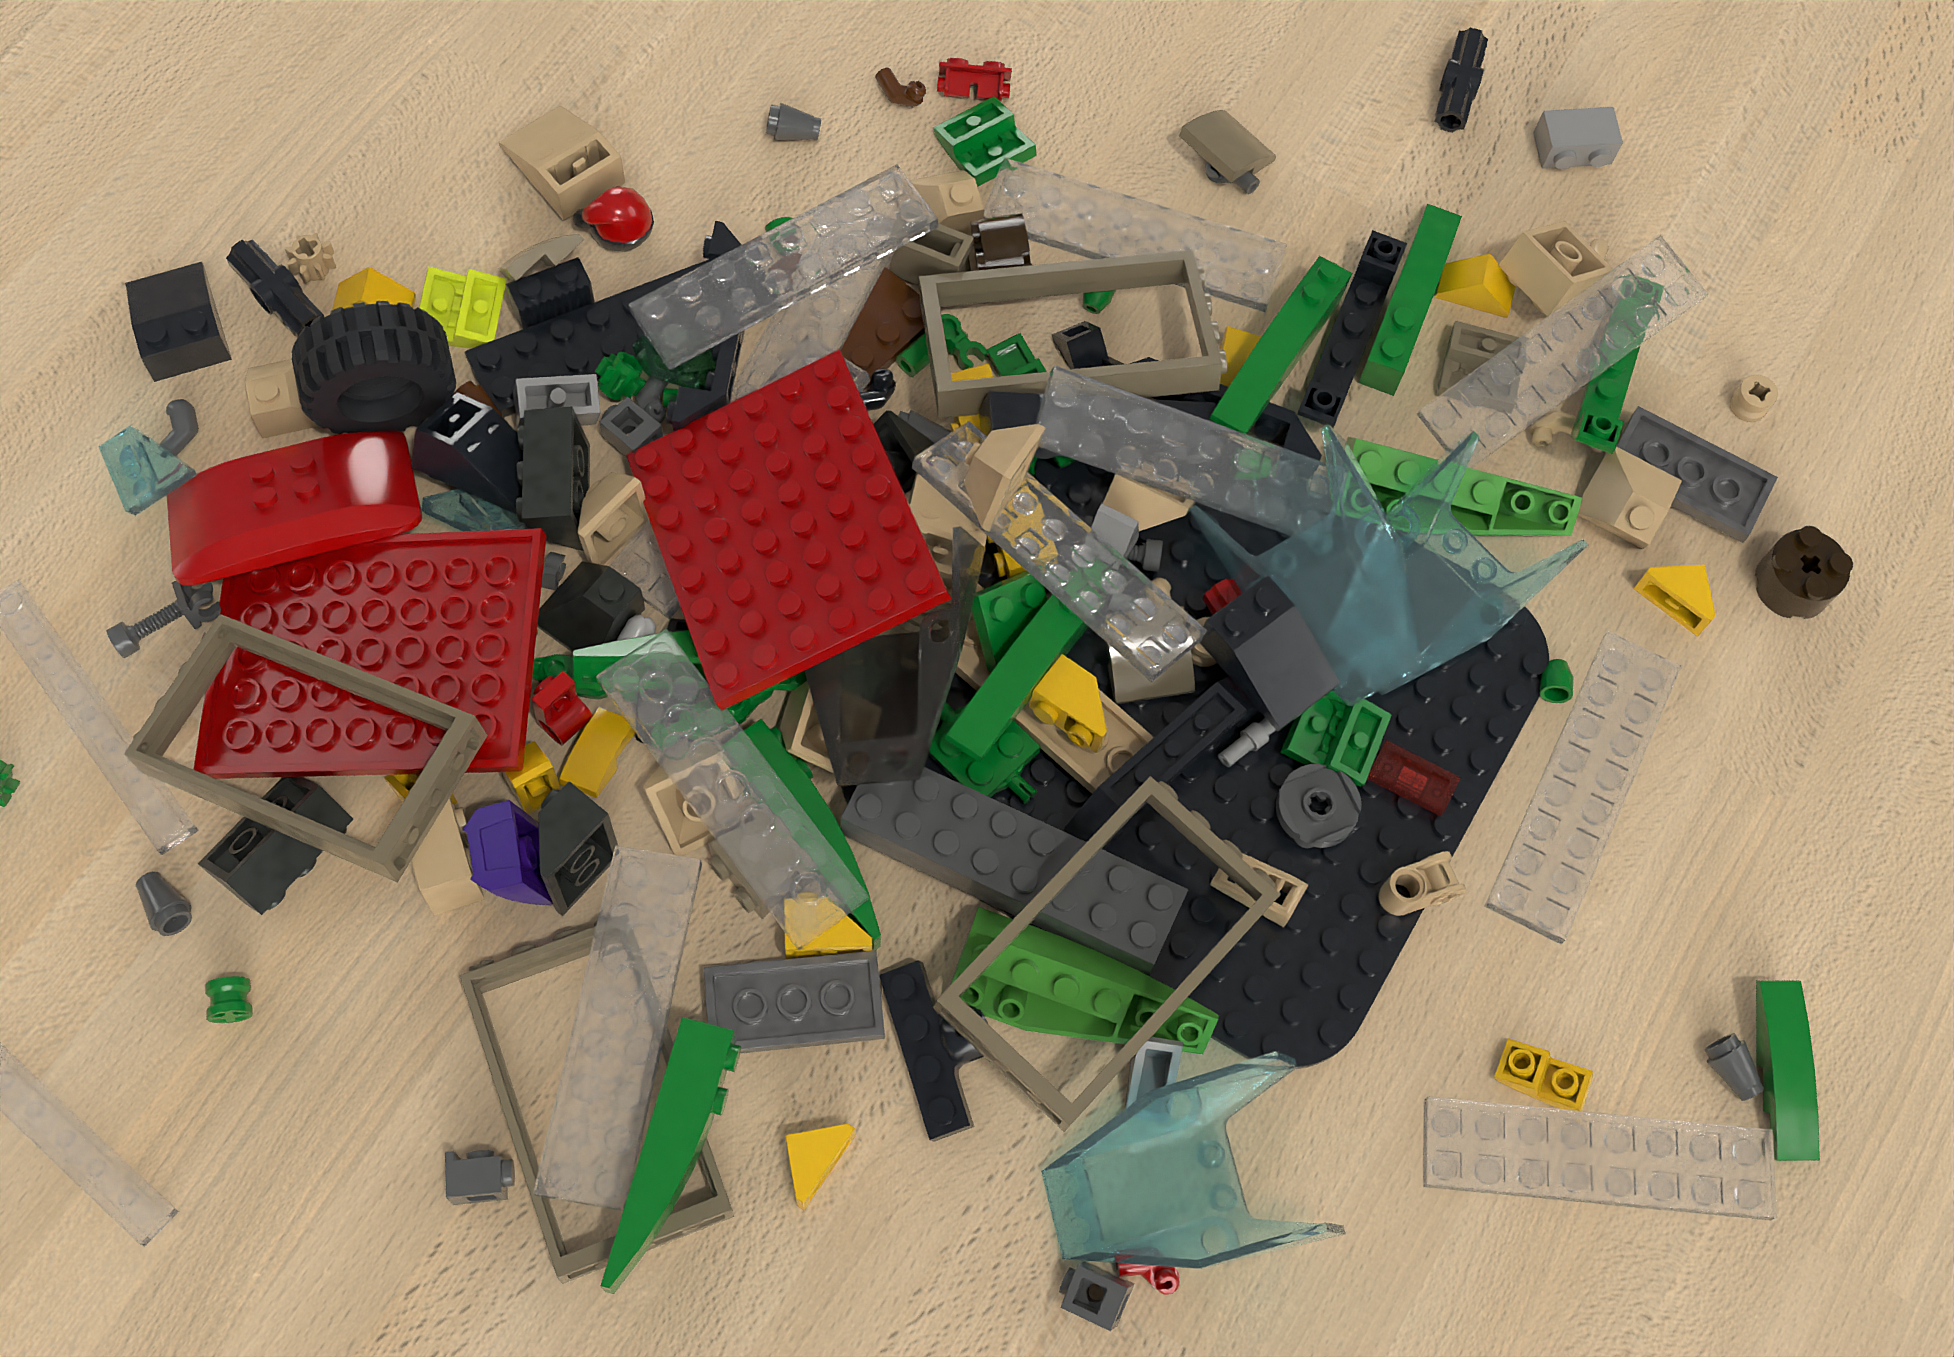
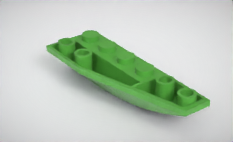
(1483, 500)
(1072, 990)

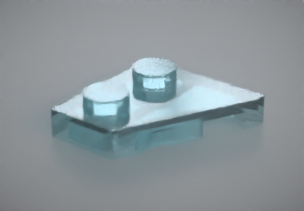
(142, 469)
(469, 512)

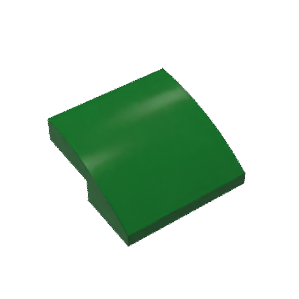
(983, 138)
(1338, 736)

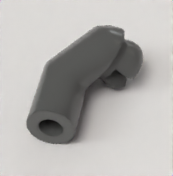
(1247, 182)
(649, 398)

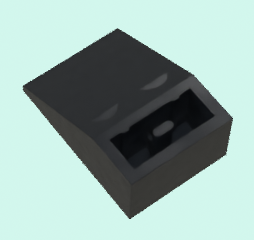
(470, 450)

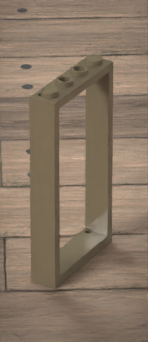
(1066, 278)
(522, 964)
(1002, 1054)

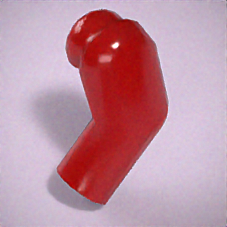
(1162, 1278)

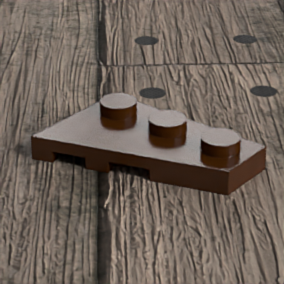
(885, 325)

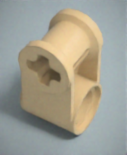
(1428, 882)

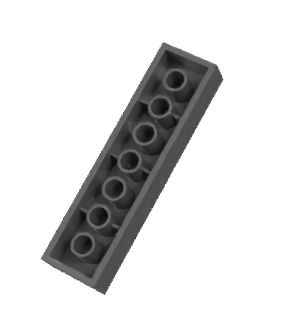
(1010, 859)

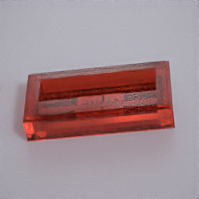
(1413, 778)

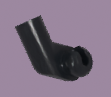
(879, 390)

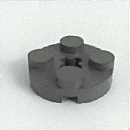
(1326, 785)

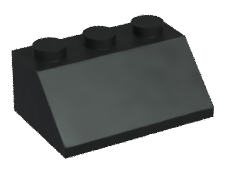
(553, 473)
(573, 844)
(262, 862)

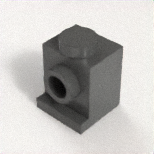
(632, 419)
(478, 1177)
(1101, 1312)

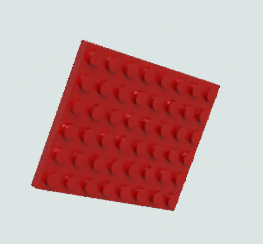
(785, 530)
(414, 609)

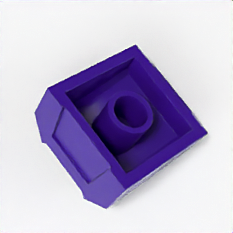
(507, 853)

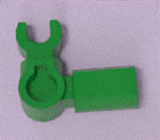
(916, 357)

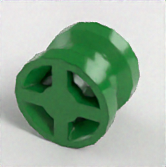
(228, 999)

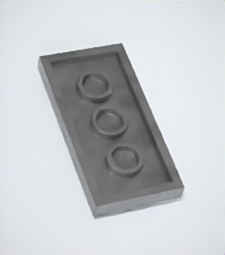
(1714, 484)
(797, 1001)

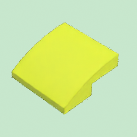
(464, 305)

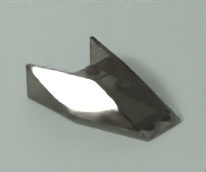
(888, 692)

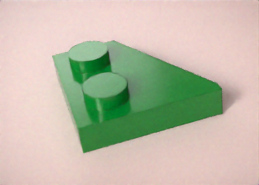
(1004, 612)

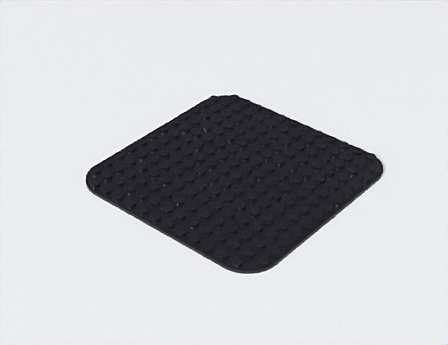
(1317, 976)

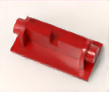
(962, 75)

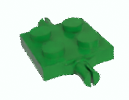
(997, 769)

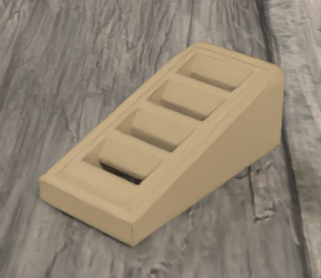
(1289, 884)

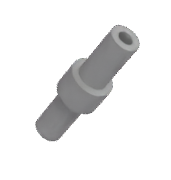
(1251, 738)

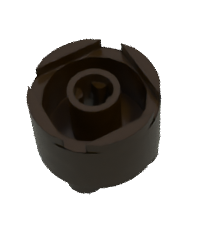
(1000, 242)
(1802, 573)

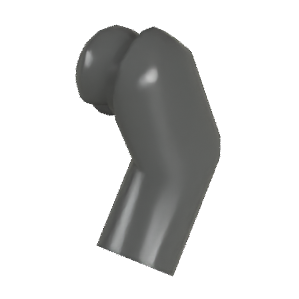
(183, 423)

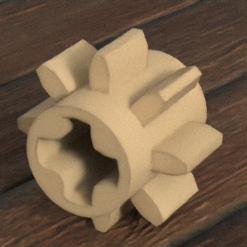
(310, 257)

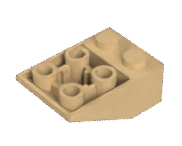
(565, 160)
(936, 520)

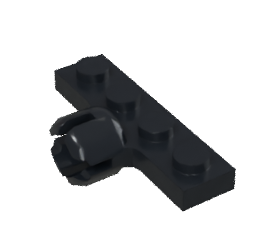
(930, 1049)

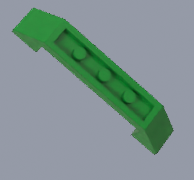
(1601, 406)

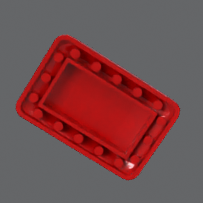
(291, 504)

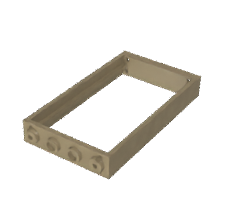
(415, 814)

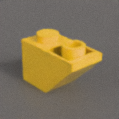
(1071, 702)

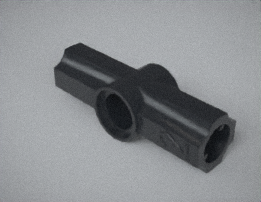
(1461, 80)
(273, 286)

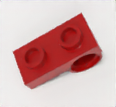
(559, 708)

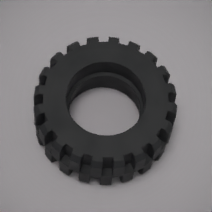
(373, 368)

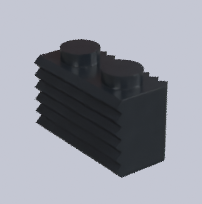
(550, 293)

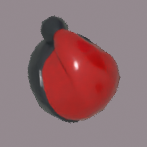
(617, 219)

